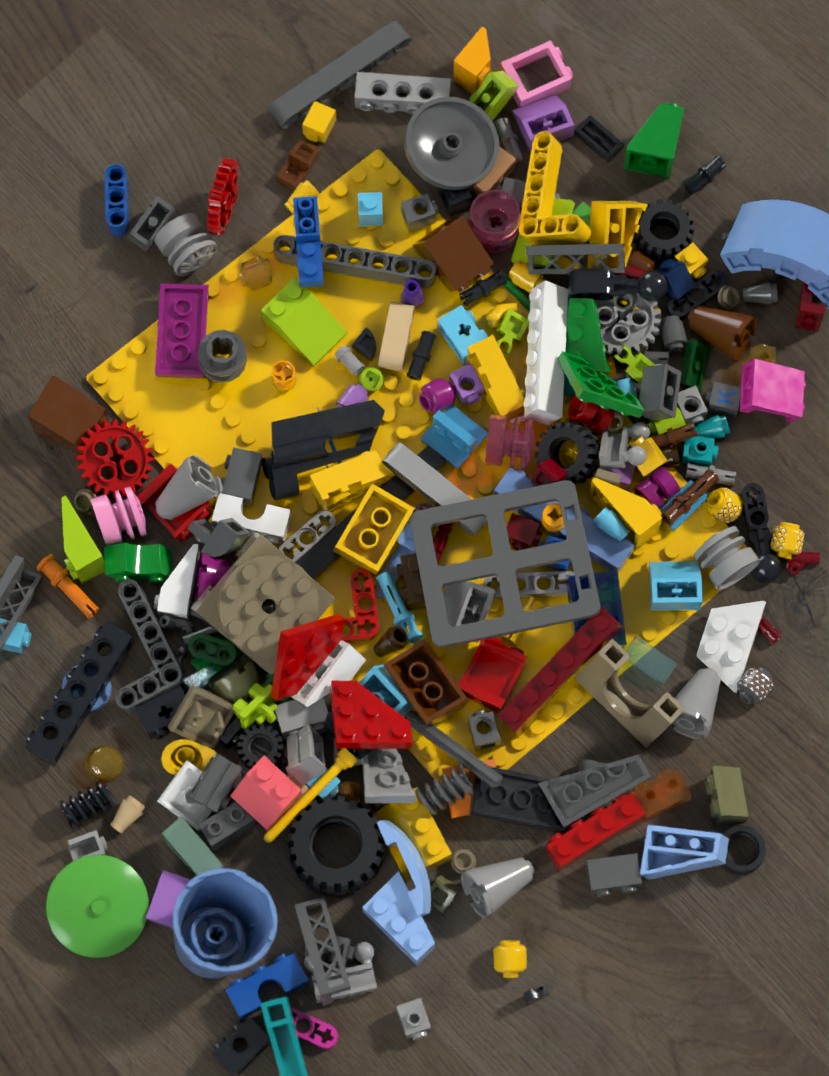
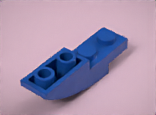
(308, 241)

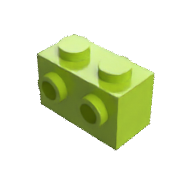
(494, 93)

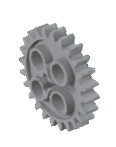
(636, 334)

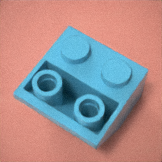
(675, 586)

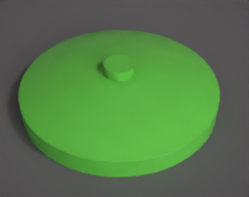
(97, 906)

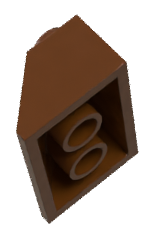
(426, 683)

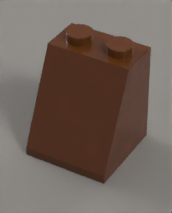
(455, 253)
(65, 414)

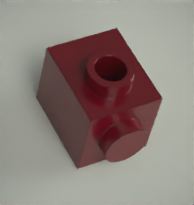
(523, 532)

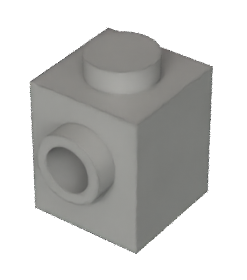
(414, 1019)

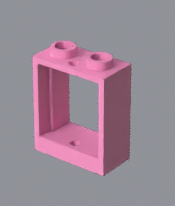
(553, 88)

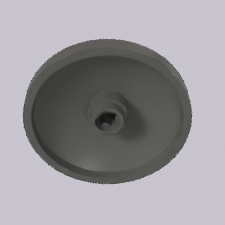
(451, 143)

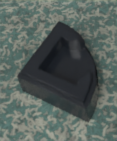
(365, 344)
(535, 994)

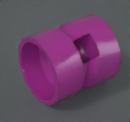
(659, 487)

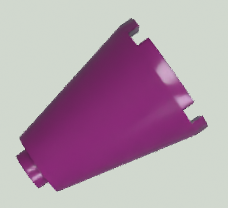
(209, 573)

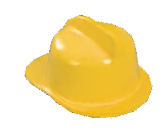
(184, 749)

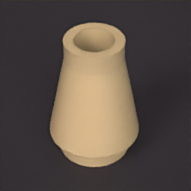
(127, 813)

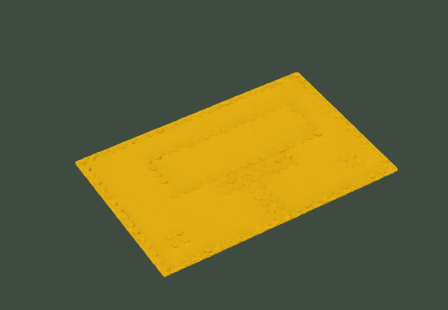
(212, 417)

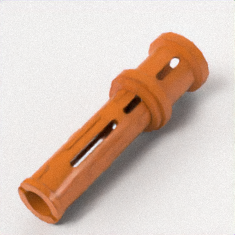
(60, 578)

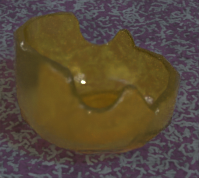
(103, 763)

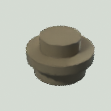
(728, 297)
(82, 500)
(463, 860)

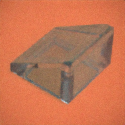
(200, 678)

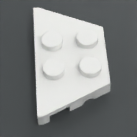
(730, 640)

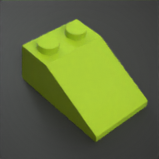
(303, 322)
(82, 554)

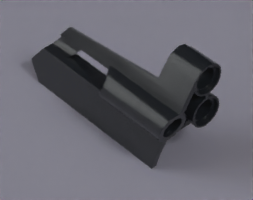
(301, 440)

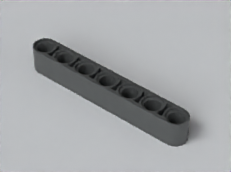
(340, 74)
(365, 267)

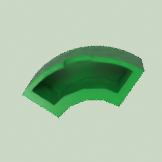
(138, 562)

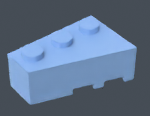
(680, 851)
(396, 917)

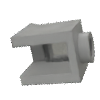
(87, 845)

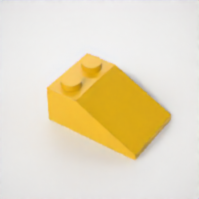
(635, 512)

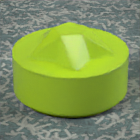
(370, 379)

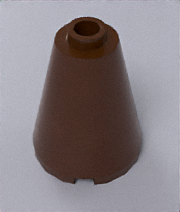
(723, 329)

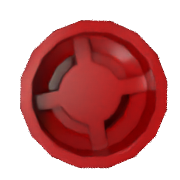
(590, 415)

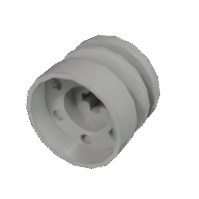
(186, 244)
(724, 554)

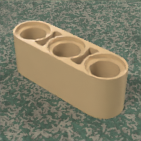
(396, 336)

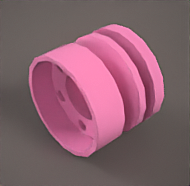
(119, 516)

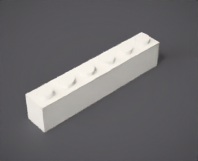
(545, 343)

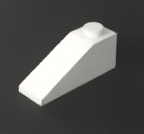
(178, 589)
(338, 666)

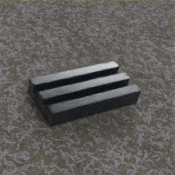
(592, 144)

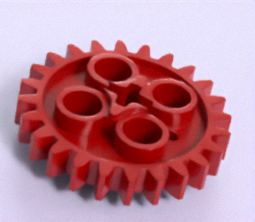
(222, 196)
(93, 463)

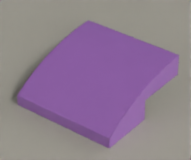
(165, 897)

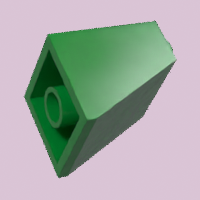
(656, 142)

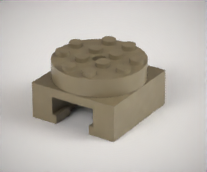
(237, 600)

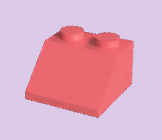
(266, 793)

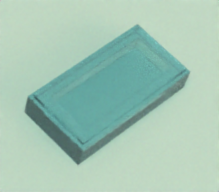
(650, 660)

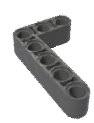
(153, 647)

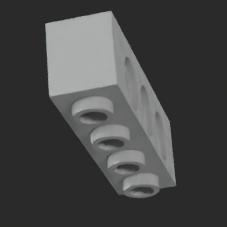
(393, 85)

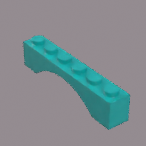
(284, 1037)

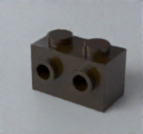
(413, 591)

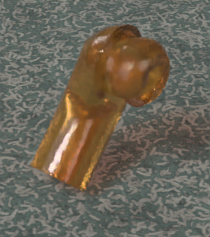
(351, 789)

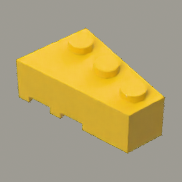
(614, 224)
(497, 378)
(348, 480)

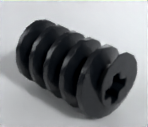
(87, 804)

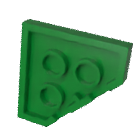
(598, 388)

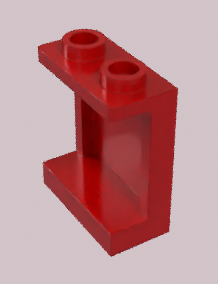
(180, 524)
(493, 674)

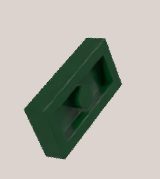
(694, 365)

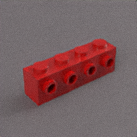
(594, 832)

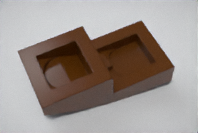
(298, 165)

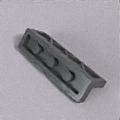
(575, 249)
(8, 586)
(315, 955)

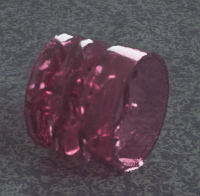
(495, 220)
(509, 441)

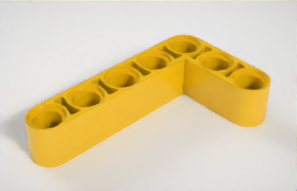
(536, 221)

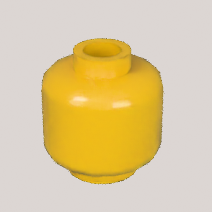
(510, 958)

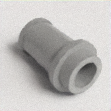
(348, 359)

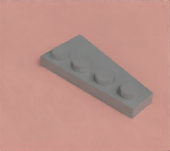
(386, 778)

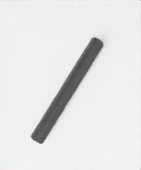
(454, 750)

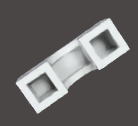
(271, 525)

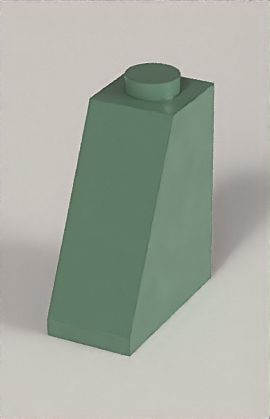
(190, 848)

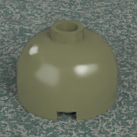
(236, 682)

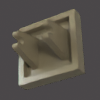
(202, 717)

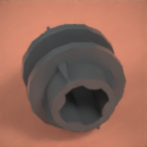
(222, 343)

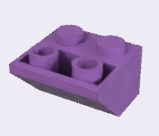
(544, 115)

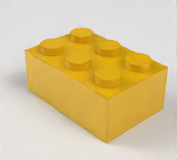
(373, 529)

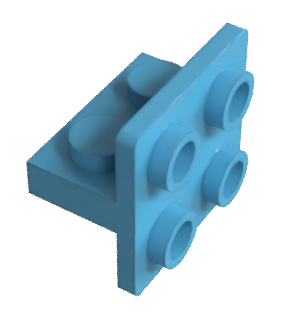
(454, 436)

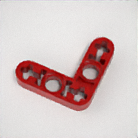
(362, 616)

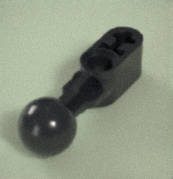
(604, 285)
(760, 535)

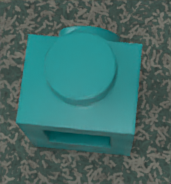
(694, 456)

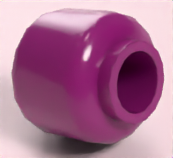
(437, 395)

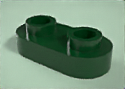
(213, 650)

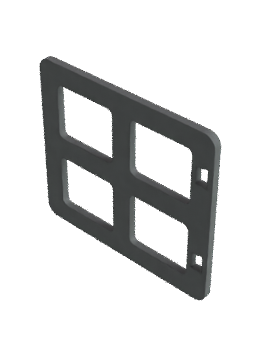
(503, 564)

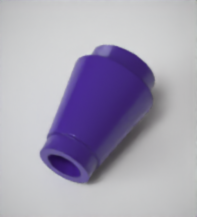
(412, 294)

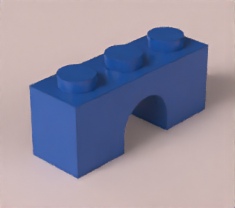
(285, 973)

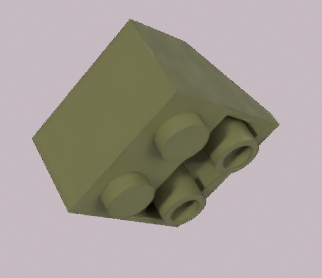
(727, 795)

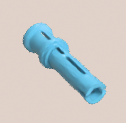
(401, 620)

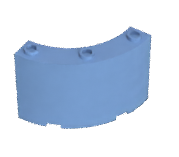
(781, 238)

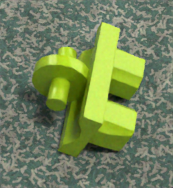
(259, 709)

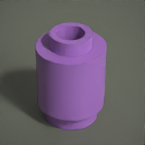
(353, 395)

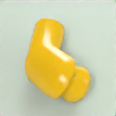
(498, 312)

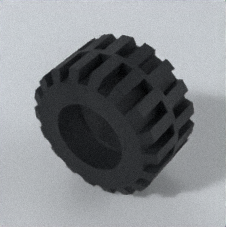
(668, 215)
(586, 445)

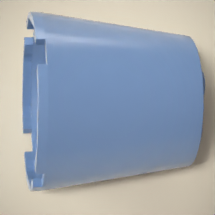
(231, 908)

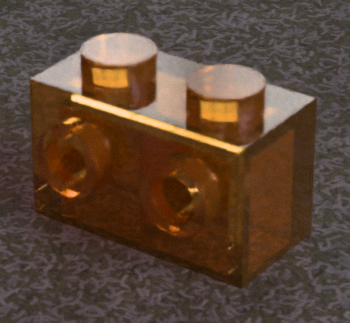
(662, 793)

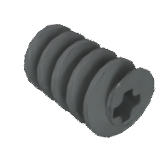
(446, 791)

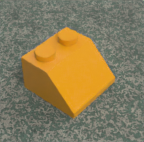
(473, 63)

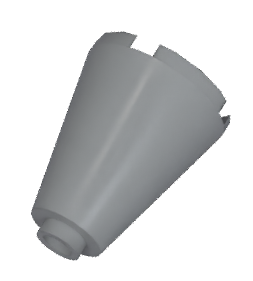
(188, 488)
(699, 701)
(495, 884)

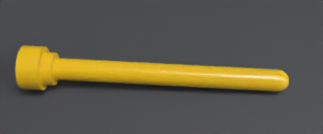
(343, 761)

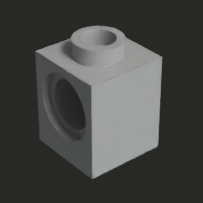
(692, 397)

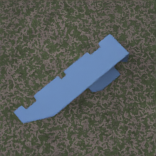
(406, 547)

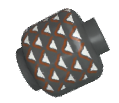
(755, 685)

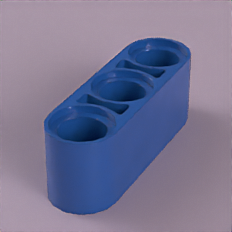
(113, 190)

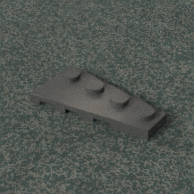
(589, 789)

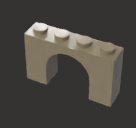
(640, 719)

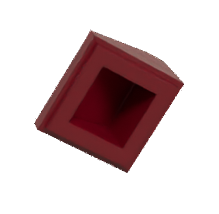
(548, 473)

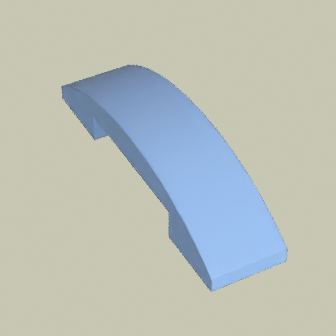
(421, 894)

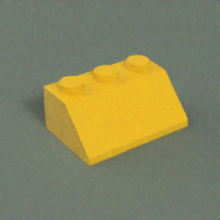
(421, 829)

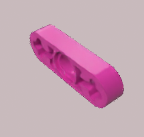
(323, 1027)

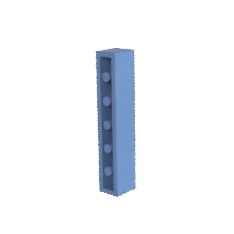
(602, 547)

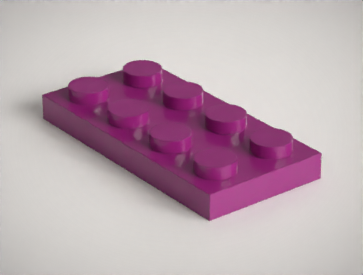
(181, 329)

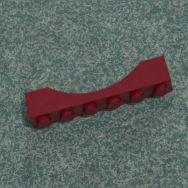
(546, 683)

